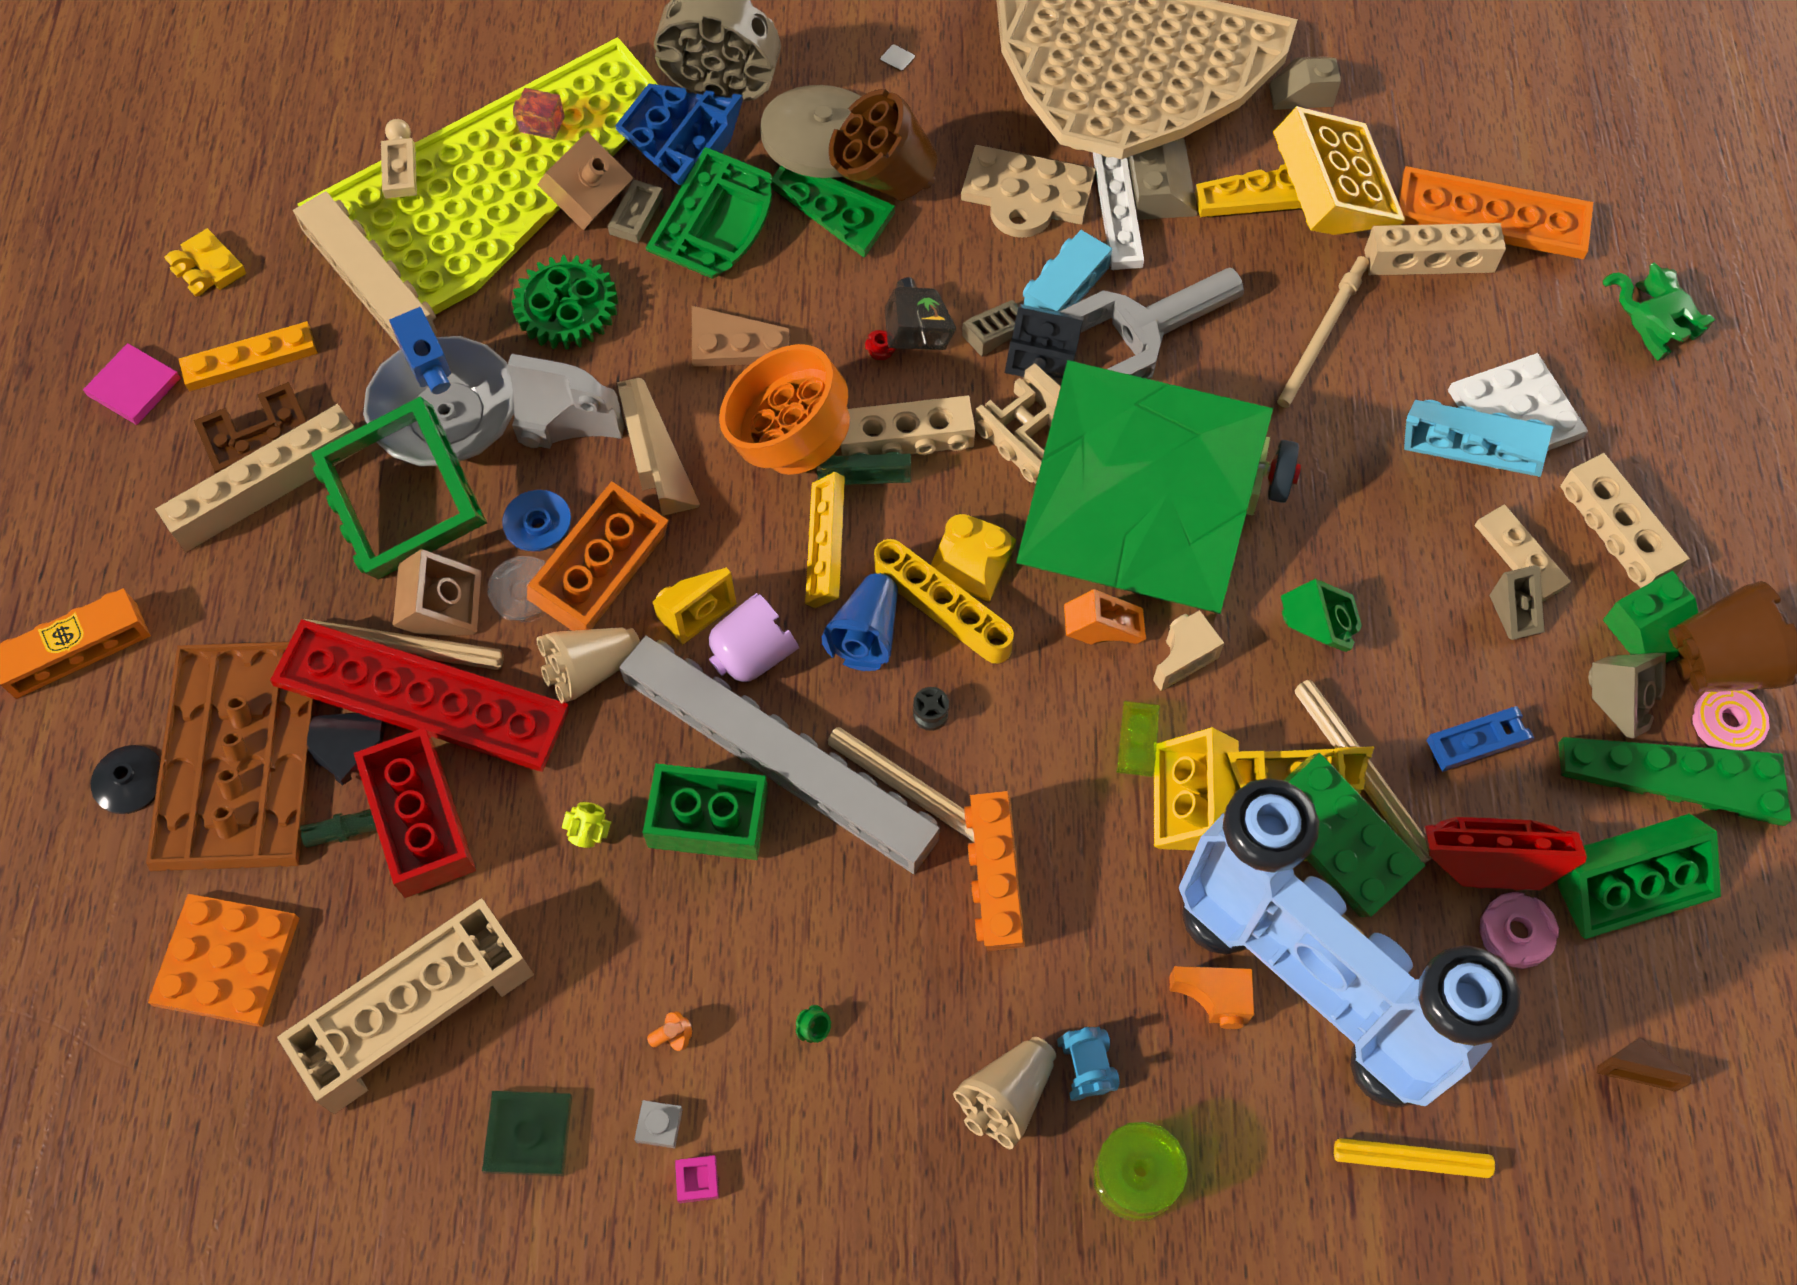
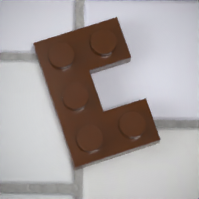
(228, 446)

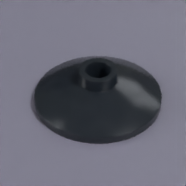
(134, 790)

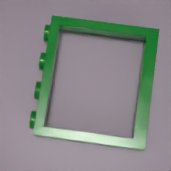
(470, 513)

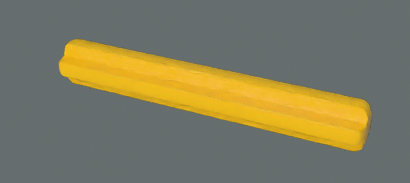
(1414, 1158)

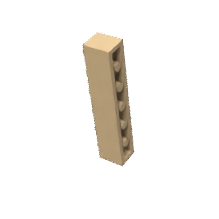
(359, 261)
(252, 481)

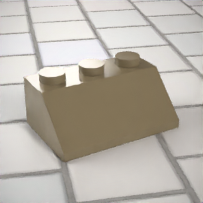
(1162, 182)

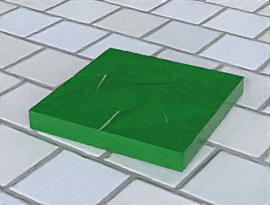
(1144, 486)

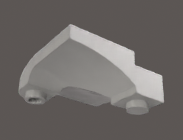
(560, 403)

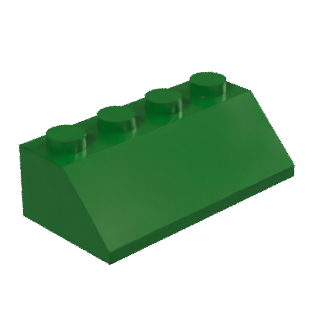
(1643, 875)

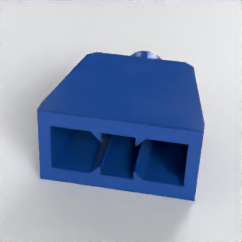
(422, 350)

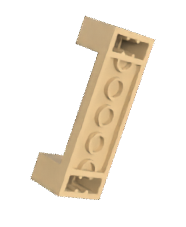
(401, 1003)

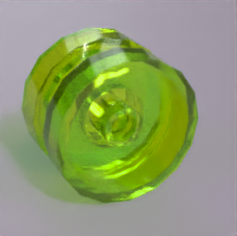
(1126, 1192)

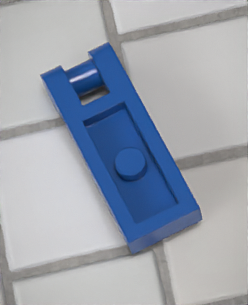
(1479, 738)

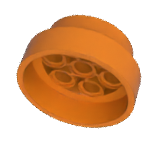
(787, 410)

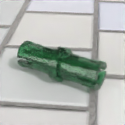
(337, 828)

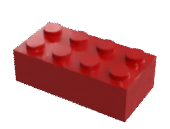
(414, 812)

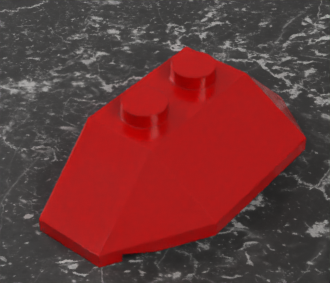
(1503, 852)

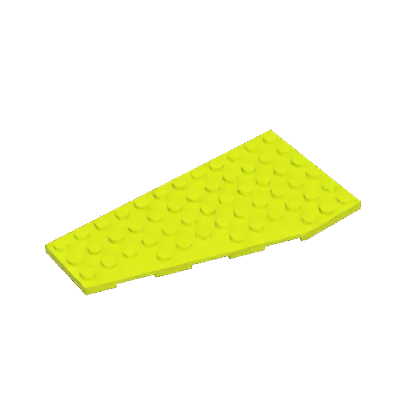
(482, 178)

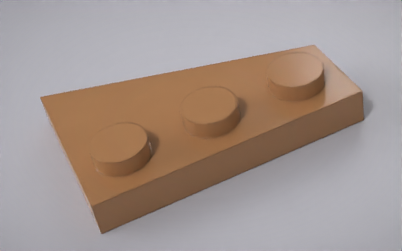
(732, 340)

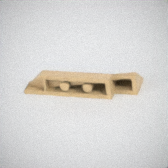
(654, 451)

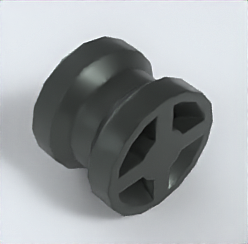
(930, 700)

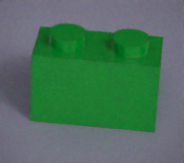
(1646, 615)

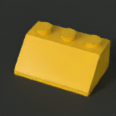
(1191, 786)

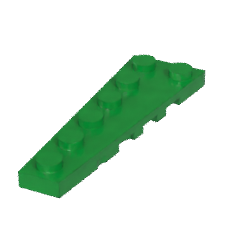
(1715, 778)

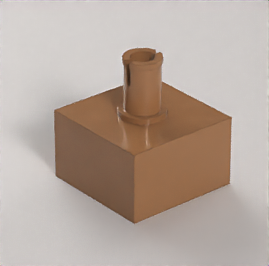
(585, 180)

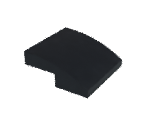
(1043, 339)

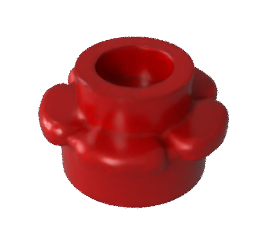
(876, 350)

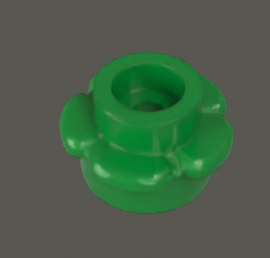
(813, 1024)

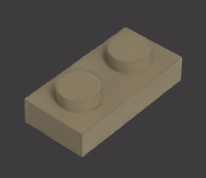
(635, 211)

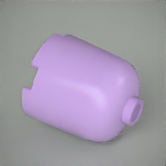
(749, 641)

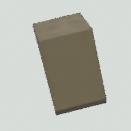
(1519, 602)

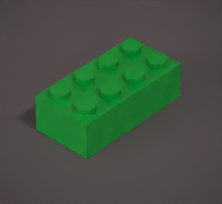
(1354, 844)

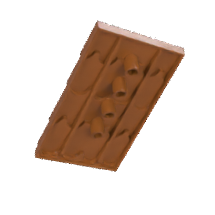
(231, 763)

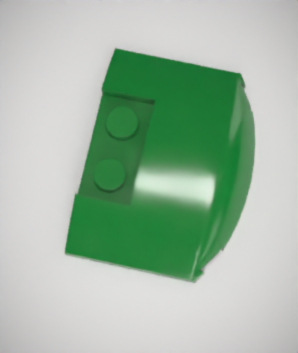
(714, 215)

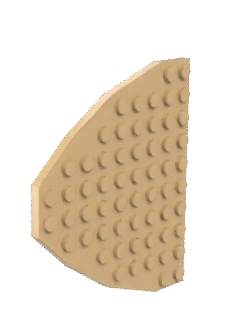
(1137, 70)

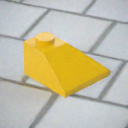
(695, 603)

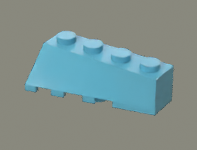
(1477, 437)

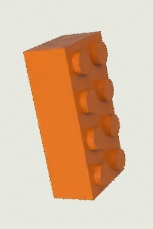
(597, 559)

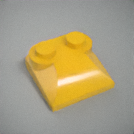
(974, 554)

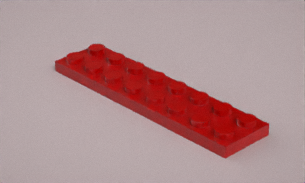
(421, 694)

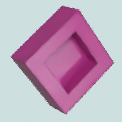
(696, 1179)

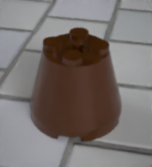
(884, 146)
(1738, 643)

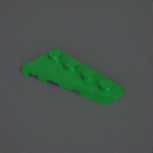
(839, 208)

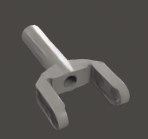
(1145, 326)

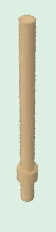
(1348, 286)

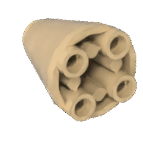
(583, 658)
(1006, 1092)

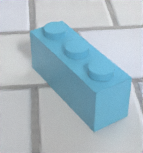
(1070, 274)

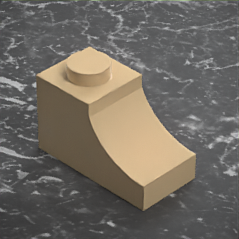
(1192, 647)

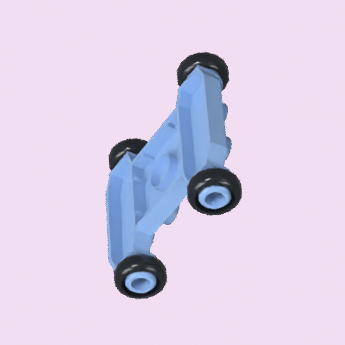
(1406, 1032)

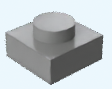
(658, 1124)

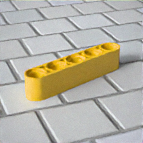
(947, 615)

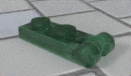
(869, 469)

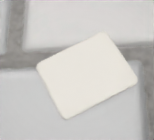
(897, 57)

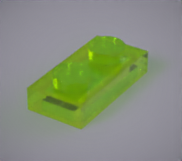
(1138, 739)

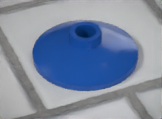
(535, 508)

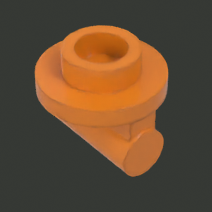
(675, 1031)

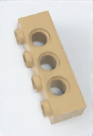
(1434, 249)
(920, 419)
(1623, 505)

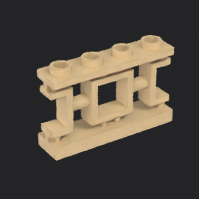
(1020, 448)

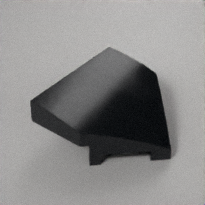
(336, 739)

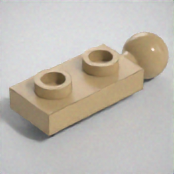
(398, 161)

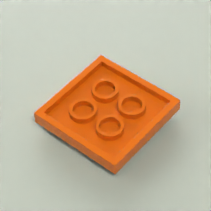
(224, 960)

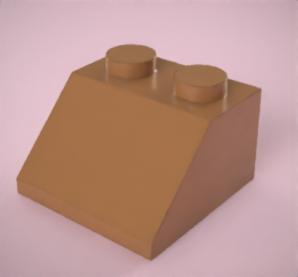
(436, 596)

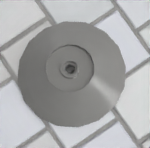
(477, 401)

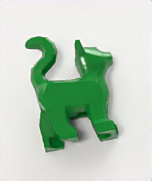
(1666, 315)

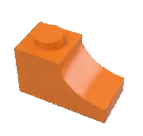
(1103, 618)
(1221, 991)

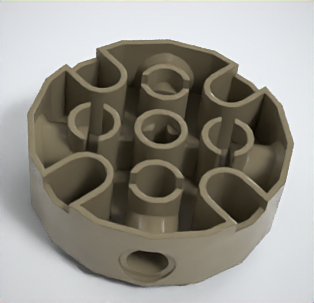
(717, 47)

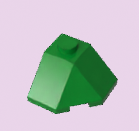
(1322, 613)

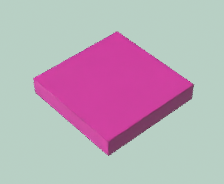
(132, 384)

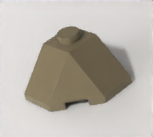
(1306, 84)
(1628, 688)

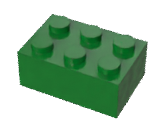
(706, 811)

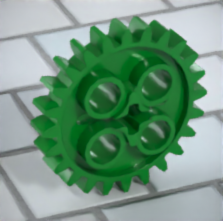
(565, 293)

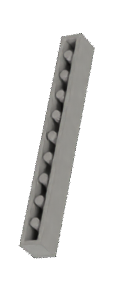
(781, 754)

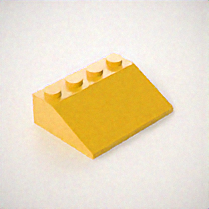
(1336, 173)

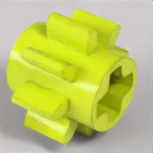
(586, 824)

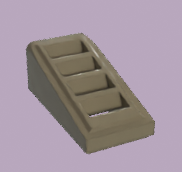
(984, 343)

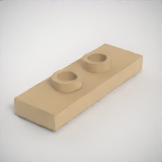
(1521, 549)

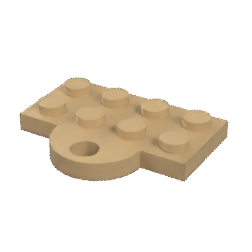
(1027, 189)

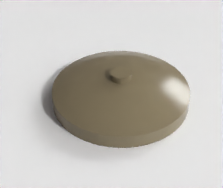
(800, 126)

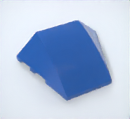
(678, 125)

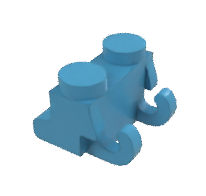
(1090, 1062)

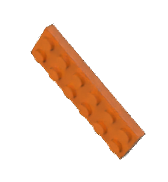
(1526, 216)

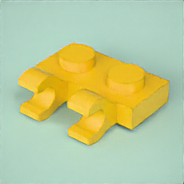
(213, 259)

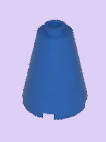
(864, 625)

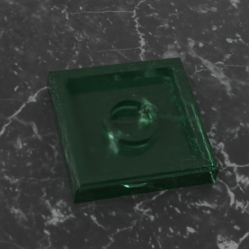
(527, 1133)

